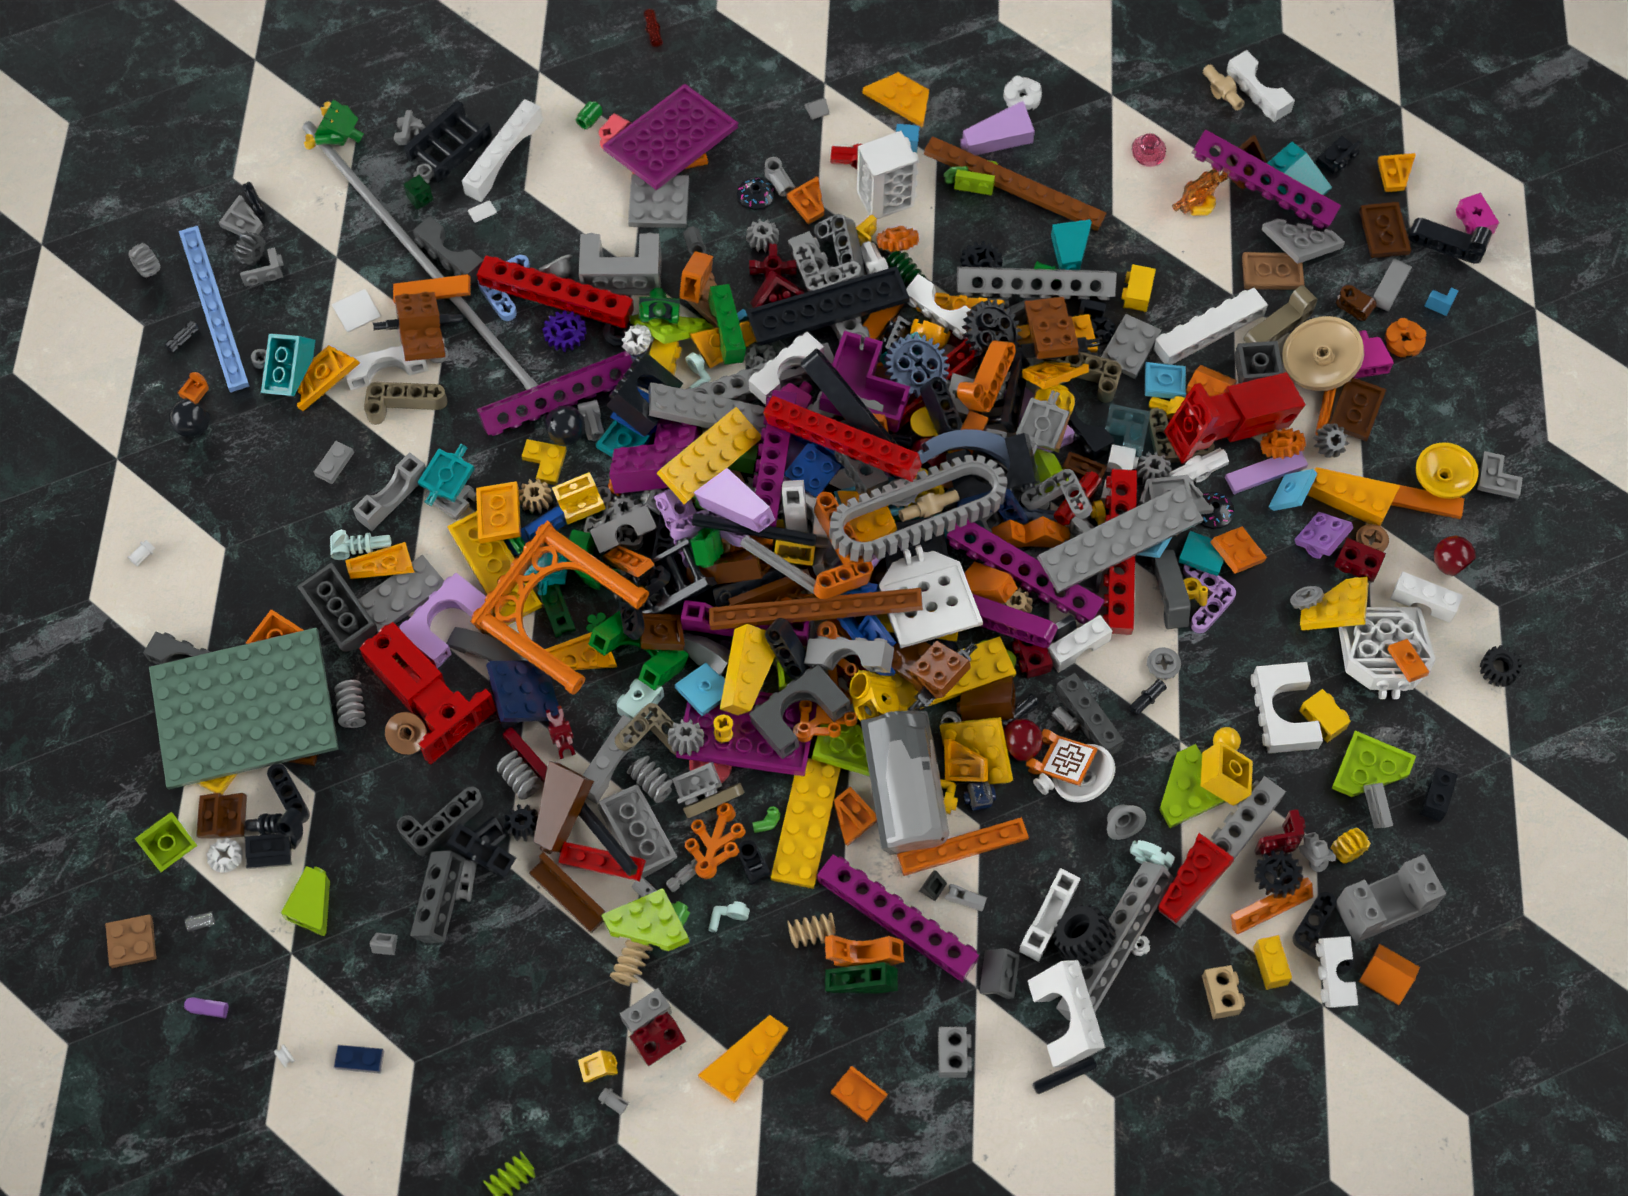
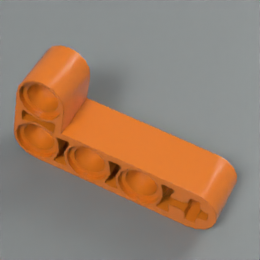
(989, 379)

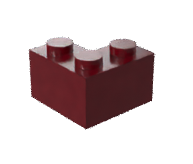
(775, 289)

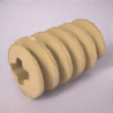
(811, 930)
(629, 963)

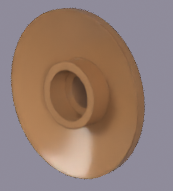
(397, 736)

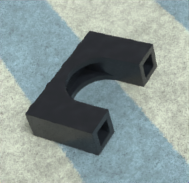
(628, 401)
(1021, 472)

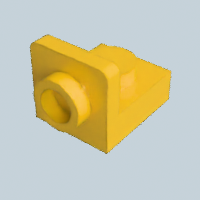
(867, 229)
(598, 1065)

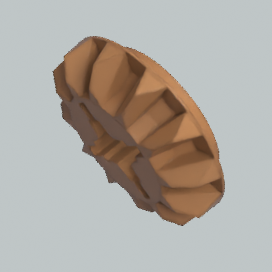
(1367, 531)

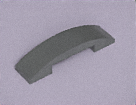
(481, 646)

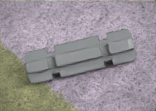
(682, 876)

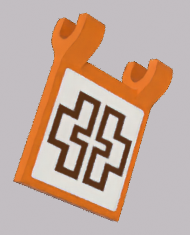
(1064, 759)

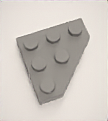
(1301, 240)

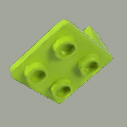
(974, 182)

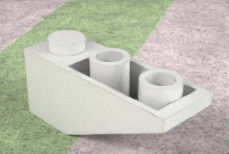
(795, 505)

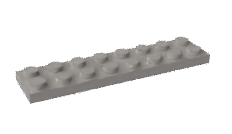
(1120, 538)

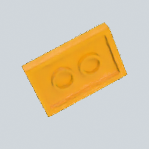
(498, 512)

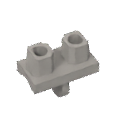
(410, 128)
(1316, 852)

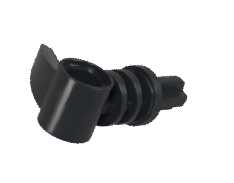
(285, 824)

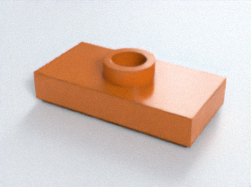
(1408, 660)

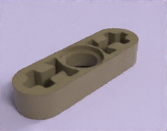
(713, 800)

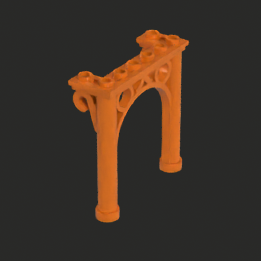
(546, 541)

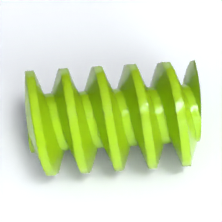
(511, 1177)

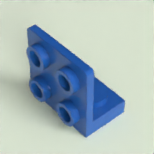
(814, 469)

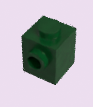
(418, 192)

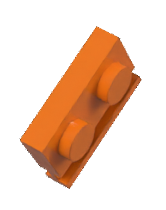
(859, 1093)

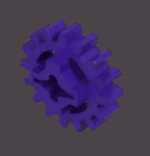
(565, 332)

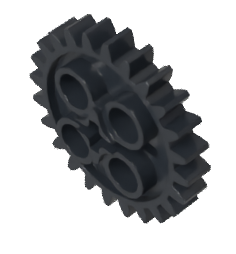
(997, 327)

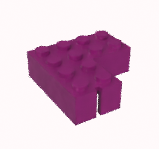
(858, 371)
(638, 466)

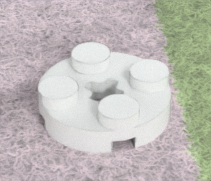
(1023, 85)

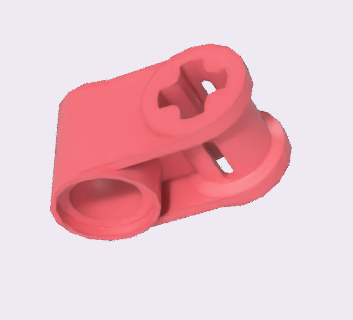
(611, 128)

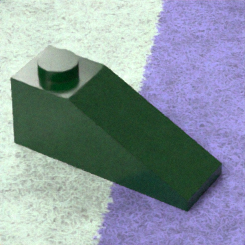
(862, 979)

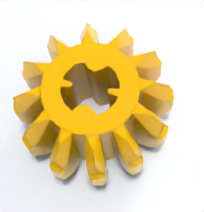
(1350, 845)

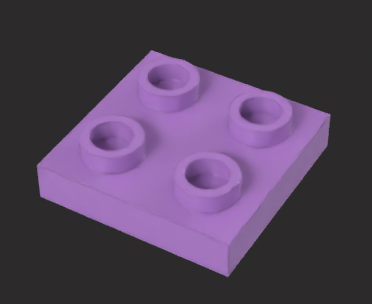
(1323, 534)

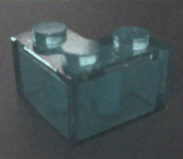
(1130, 424)

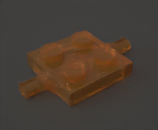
(1197, 191)

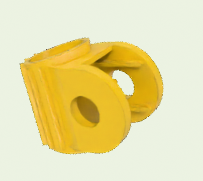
(867, 690)

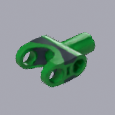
(659, 306)

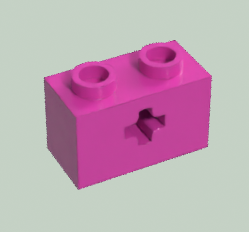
(1475, 213)

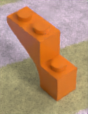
(1037, 533)

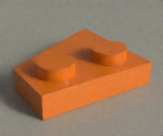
(808, 200)
(853, 815)

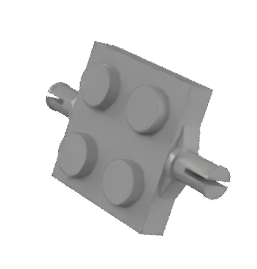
(1043, 422)

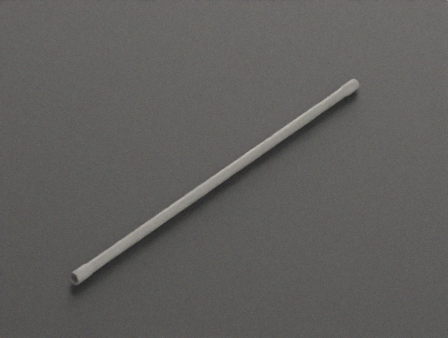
(528, 382)

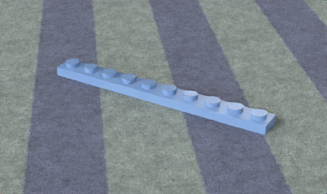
(214, 309)

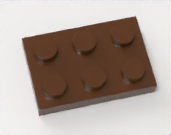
(1384, 229)
(1358, 408)

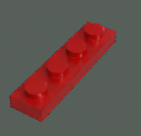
(597, 861)

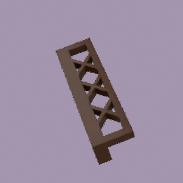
(772, 592)
(567, 893)

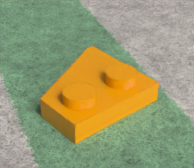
(1395, 171)
(963, 763)

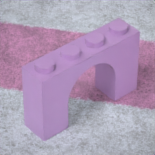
(453, 594)

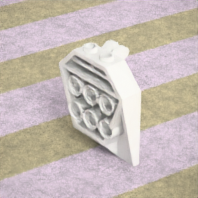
(929, 573)
(1382, 628)

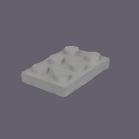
(1131, 344)

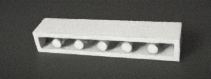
(1210, 326)

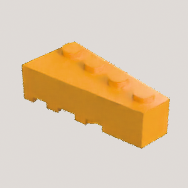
(1354, 495)

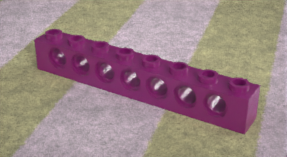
(1276, 178)
(489, 413)
(773, 460)
(1019, 559)
(957, 967)

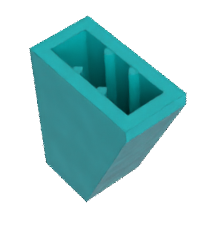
(1070, 243)

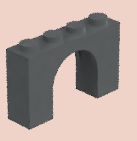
(812, 686)

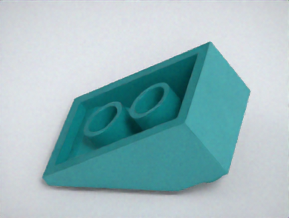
(1299, 166)
(286, 363)

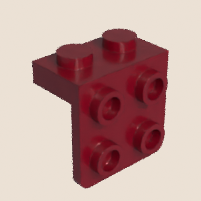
(1288, 841)

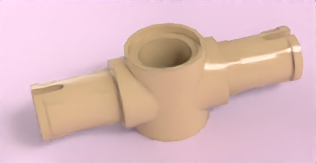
(1223, 87)
(928, 505)

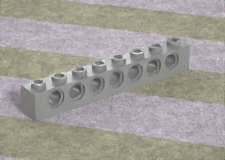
(821, 261)
(1106, 280)
(727, 383)
(1271, 796)
(1129, 922)

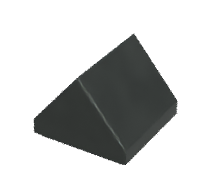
(933, 885)

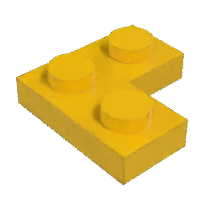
(548, 456)

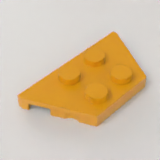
(900, 96)
(323, 373)
(1052, 373)
(870, 525)

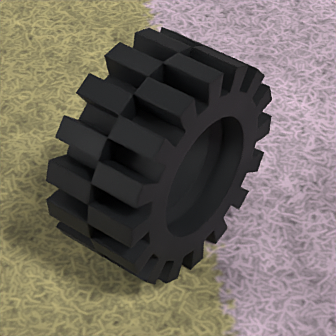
(1505, 656)

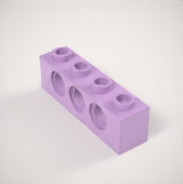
(665, 503)

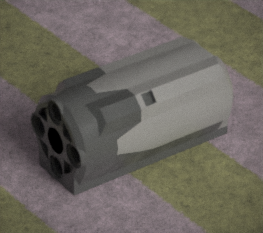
(905, 781)

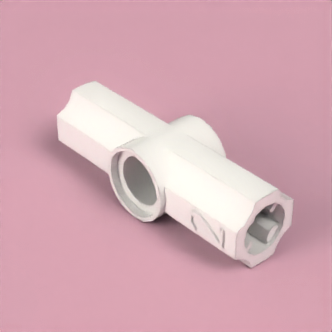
(872, 258)
(1200, 468)

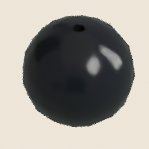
(188, 418)
(565, 425)

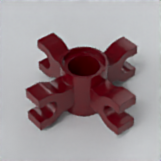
(772, 260)
(560, 732)

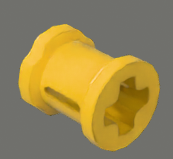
(720, 726)

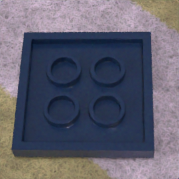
(521, 691)

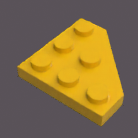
(1339, 607)
(986, 739)

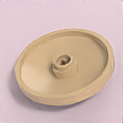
(1323, 353)

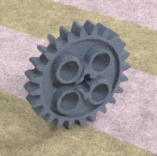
(928, 355)

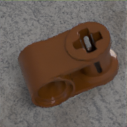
(1356, 303)

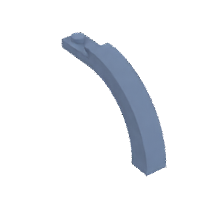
(966, 439)

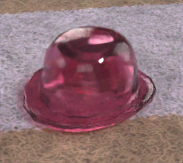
(1149, 150)

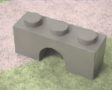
(606, 533)

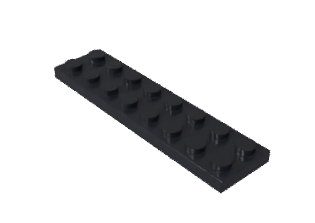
(827, 306)

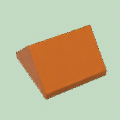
(273, 626)
(1389, 974)

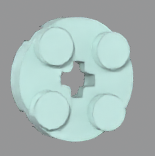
(1151, 853)

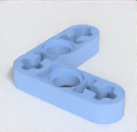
(498, 305)

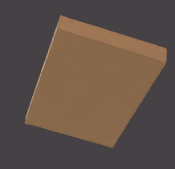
(1271, 271)

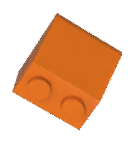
(1212, 381)

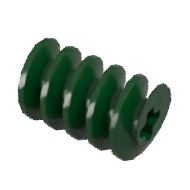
(905, 265)

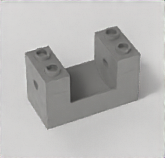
(621, 274)
(1391, 900)

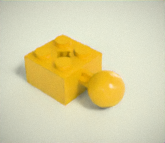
(1225, 769)

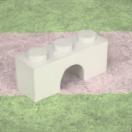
(1119, 458)
(1416, 590)
(1090, 635)
(1331, 953)

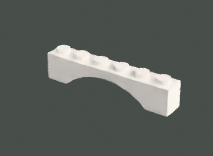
(483, 173)

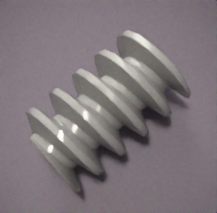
(349, 704)
(516, 775)
(650, 779)

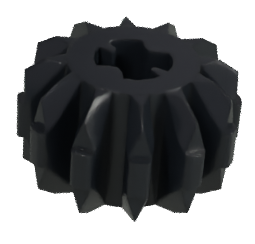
(513, 822)

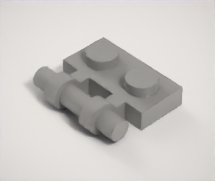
(456, 508)

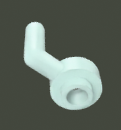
(696, 364)
(736, 911)

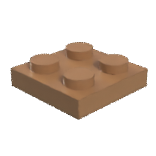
(130, 941)

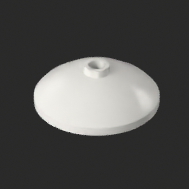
(1095, 781)

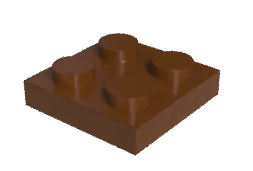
(662, 632)

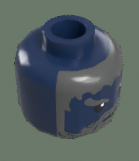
(979, 795)

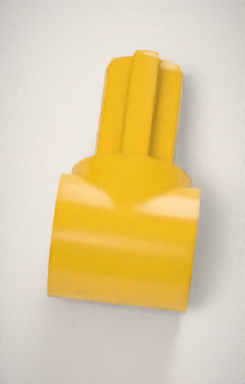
(1169, 407)

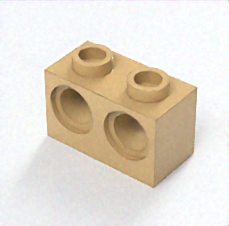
(1217, 992)

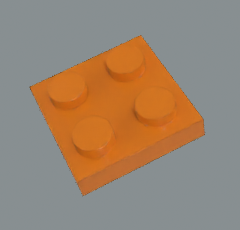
(1238, 549)

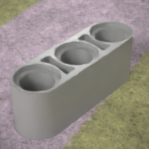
(1391, 284)

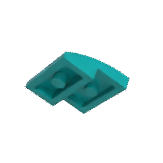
(1201, 554)

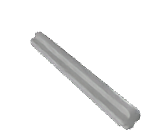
(778, 563)

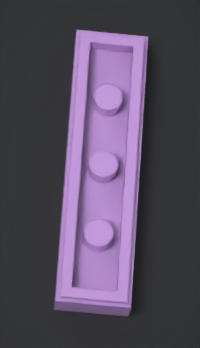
(1264, 472)

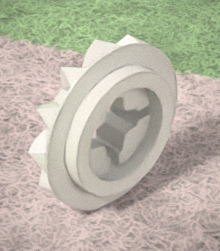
(643, 339)
(224, 864)

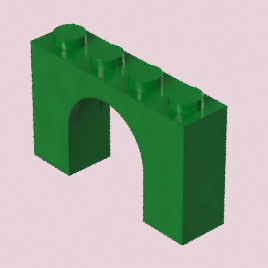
(656, 671)

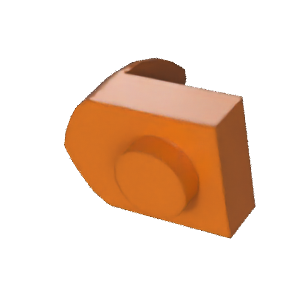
(194, 388)

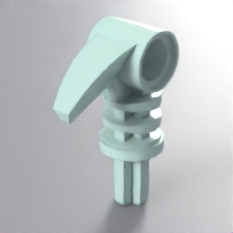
(342, 545)

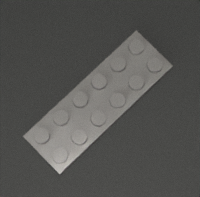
(698, 408)

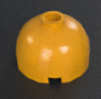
(931, 330)

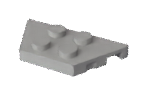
(1158, 486)

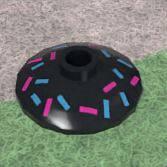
(756, 199)
(1220, 517)

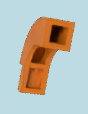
(855, 953)

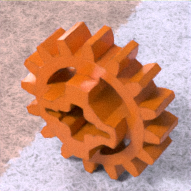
(897, 238)
(1283, 443)

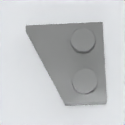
(240, 219)

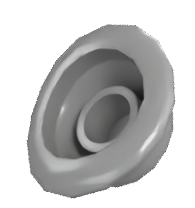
(559, 267)
(1125, 821)

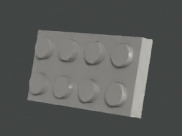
(402, 593)

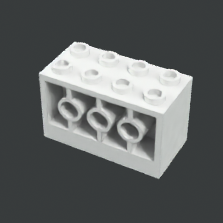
(887, 175)

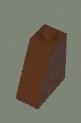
(989, 701)

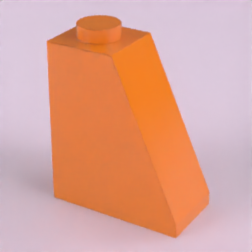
(695, 276)
(990, 583)

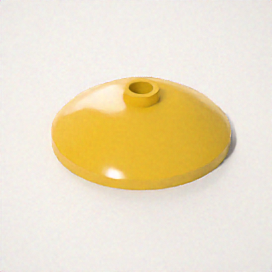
(1447, 461)

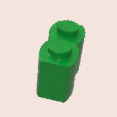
(707, 547)

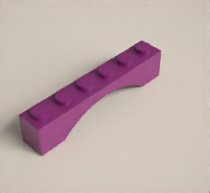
(696, 618)

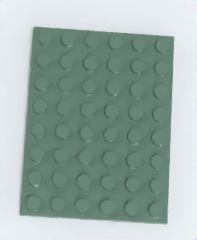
(243, 708)

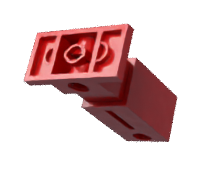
(1237, 413)
(424, 691)

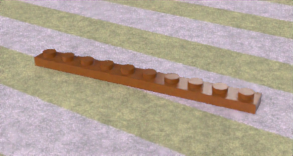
(1016, 183)
(816, 608)

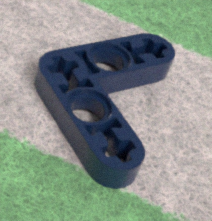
(1011, 503)

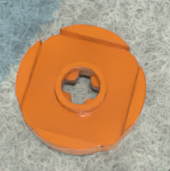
(1407, 328)

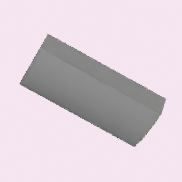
(637, 828)

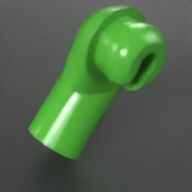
(951, 173)
(769, 822)

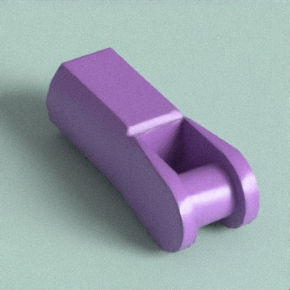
(206, 1007)

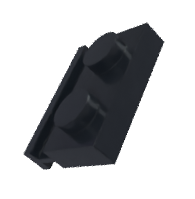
(267, 851)

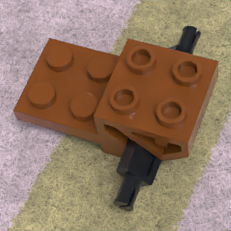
(419, 325)
(1052, 331)
(931, 669)

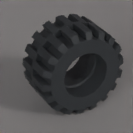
(1084, 934)

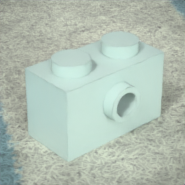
(637, 698)

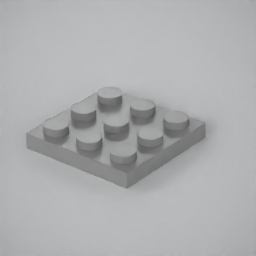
(659, 207)

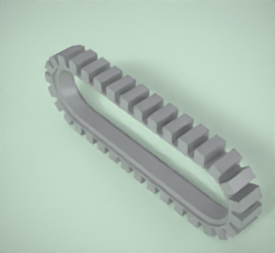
(924, 528)

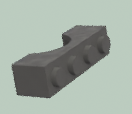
(432, 236)
(165, 649)

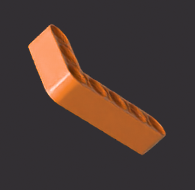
(849, 569)

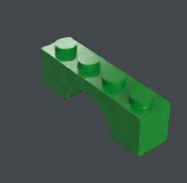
(731, 337)

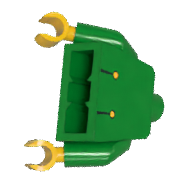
(335, 126)

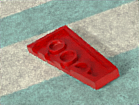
(1198, 873)

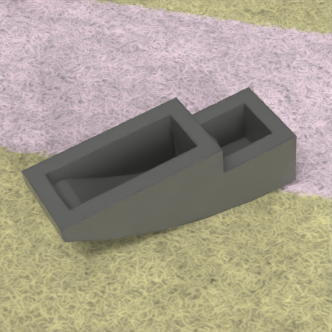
(707, 651)

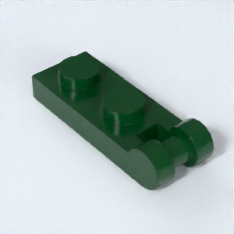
(557, 610)

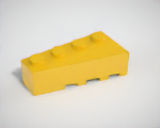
(746, 669)

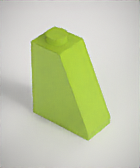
(309, 901)

